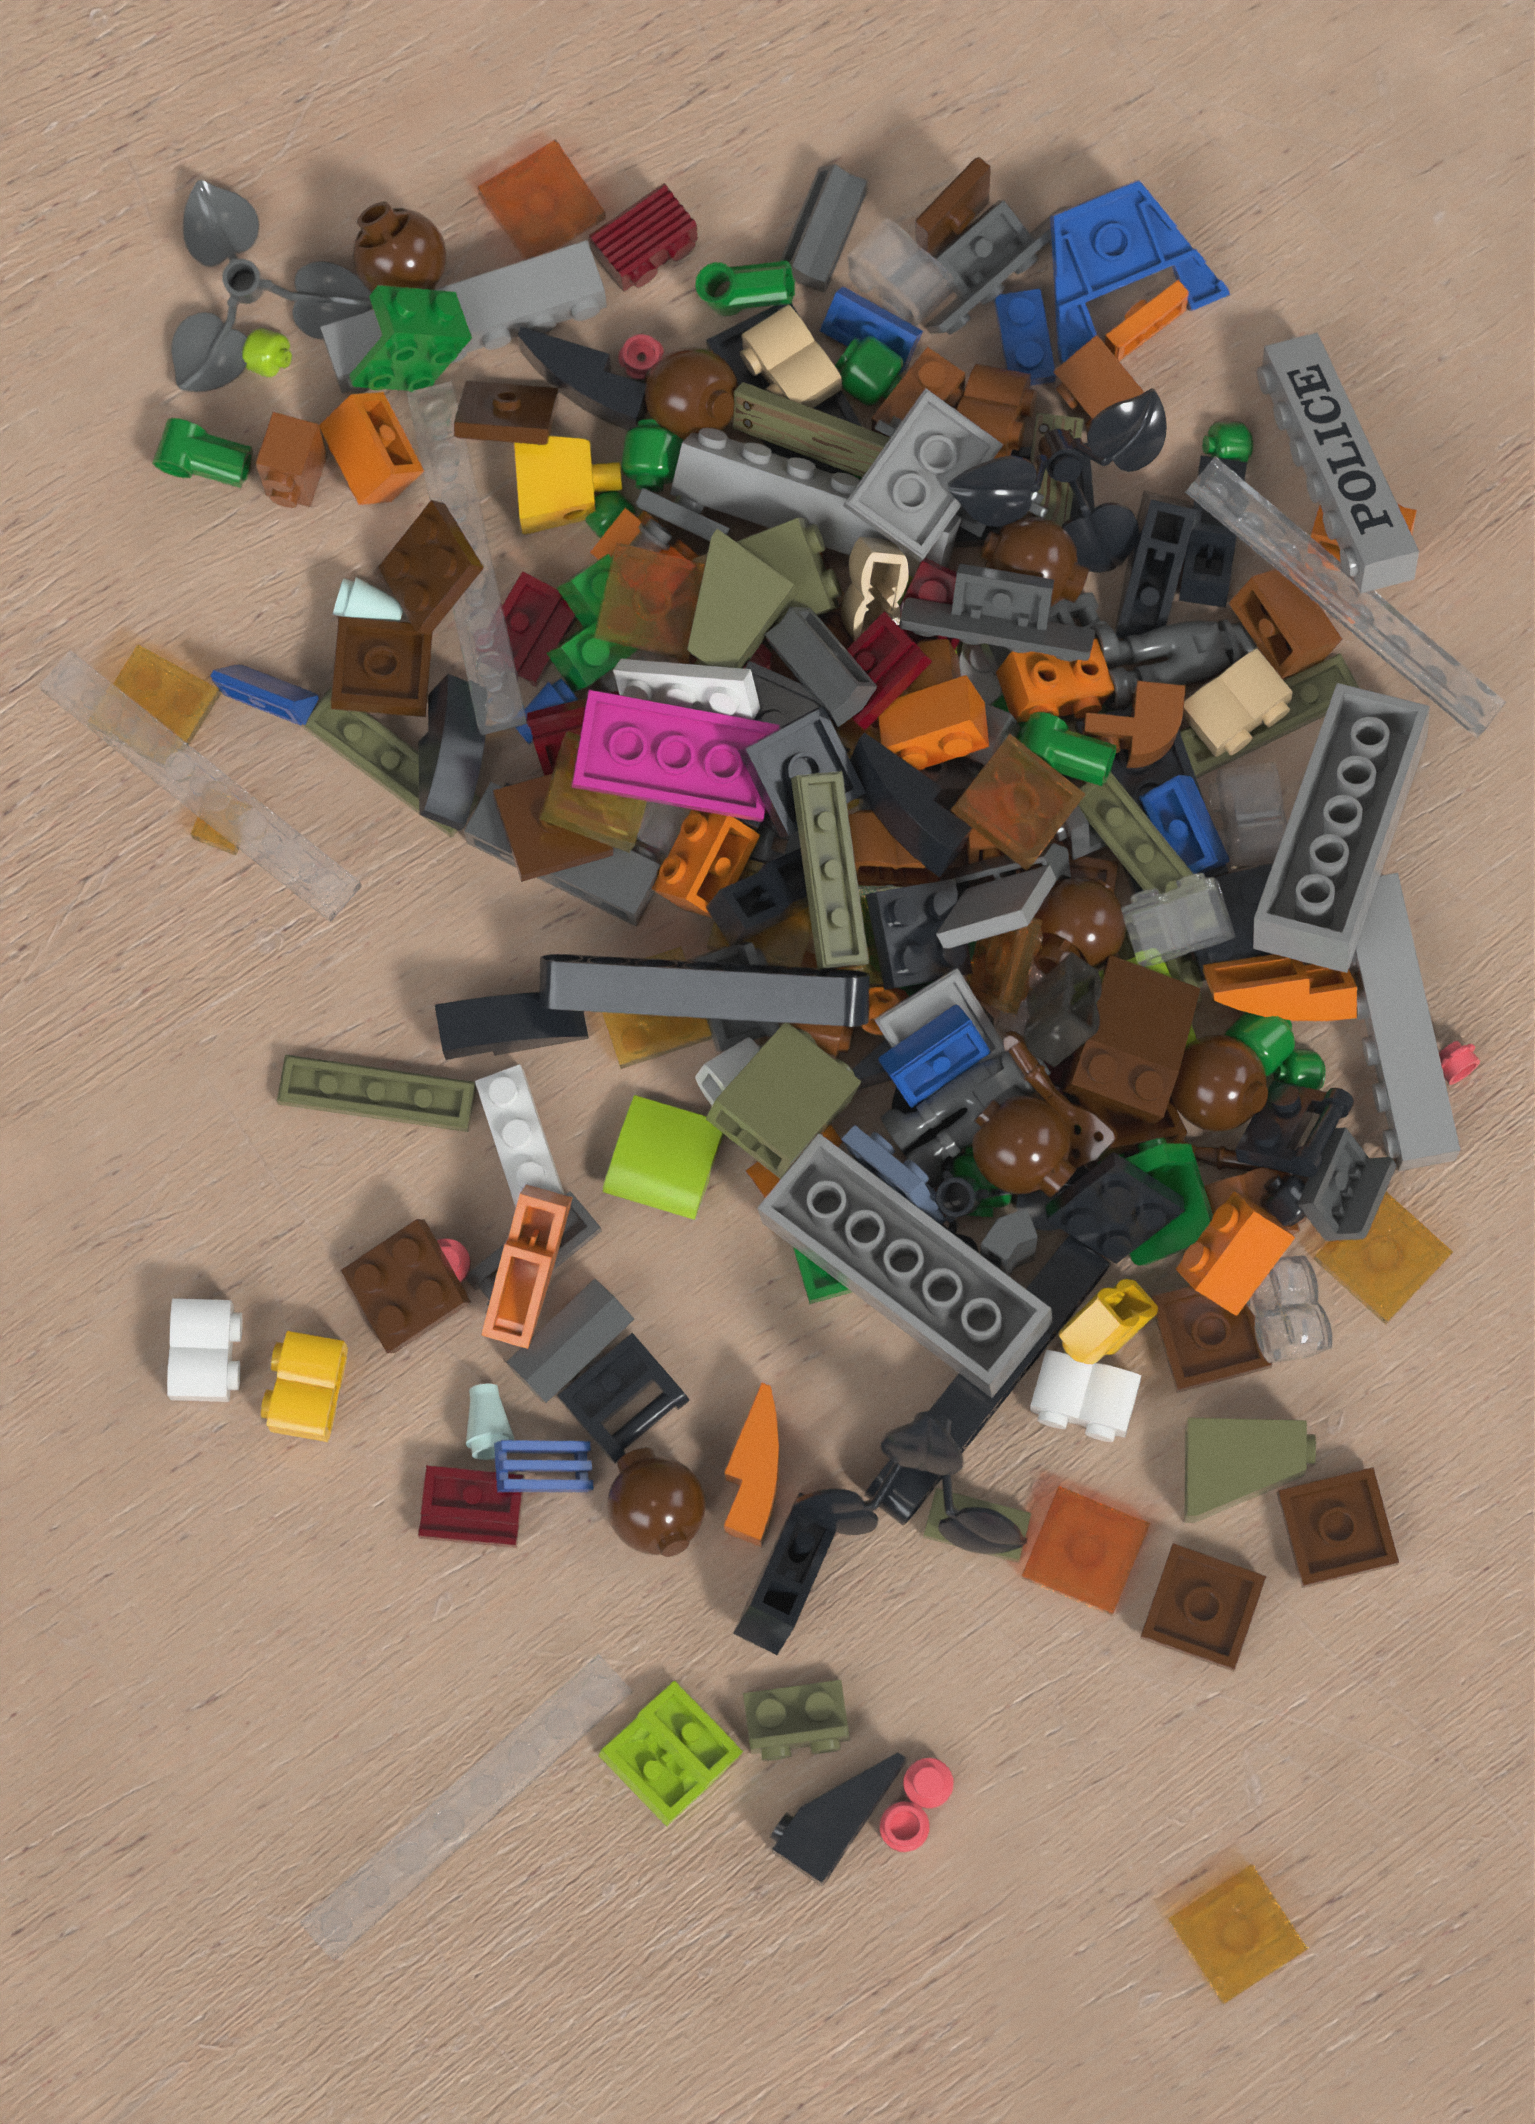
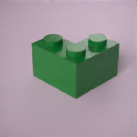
(581, 656)

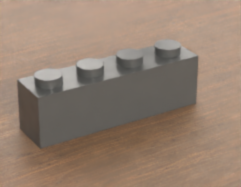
(613, 884)

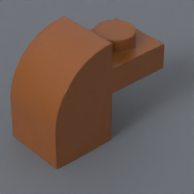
(1149, 730)

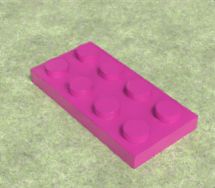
(668, 755)

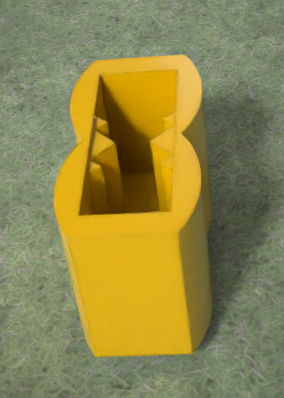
(1107, 1322)
(305, 1386)

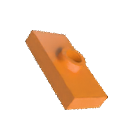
(1146, 320)

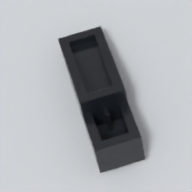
(585, 378)
(1209, 551)
(449, 754)
(908, 805)
(761, 899)
(505, 1025)

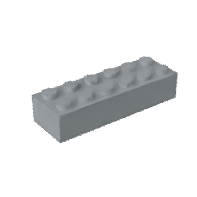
(1341, 828)
(905, 1265)

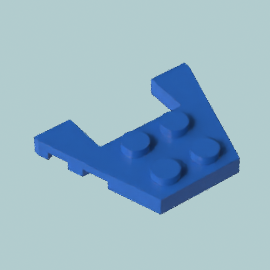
(1115, 244)

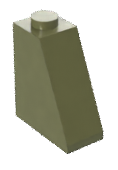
(735, 604)
(1241, 1460)

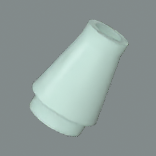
(365, 601)
(486, 1421)

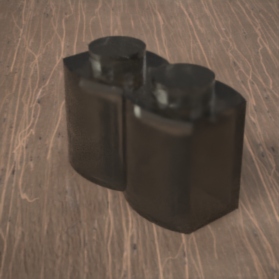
(1062, 1010)

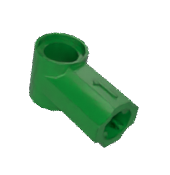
(749, 286)
(189, 451)
(1067, 750)

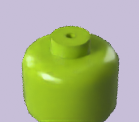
(266, 352)

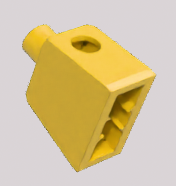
(560, 482)

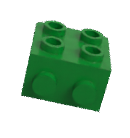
(418, 340)
(1177, 1169)

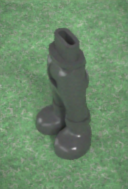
(1193, 650)
(972, 1090)

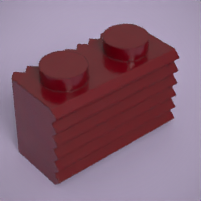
(644, 238)

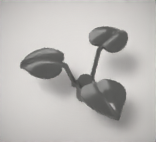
(218, 227)

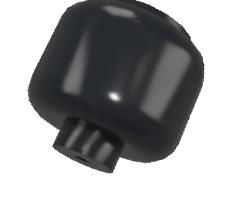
(1283, 1197)

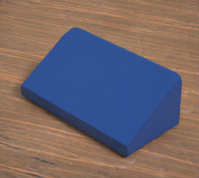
(265, 693)
(1185, 823)
(934, 1055)

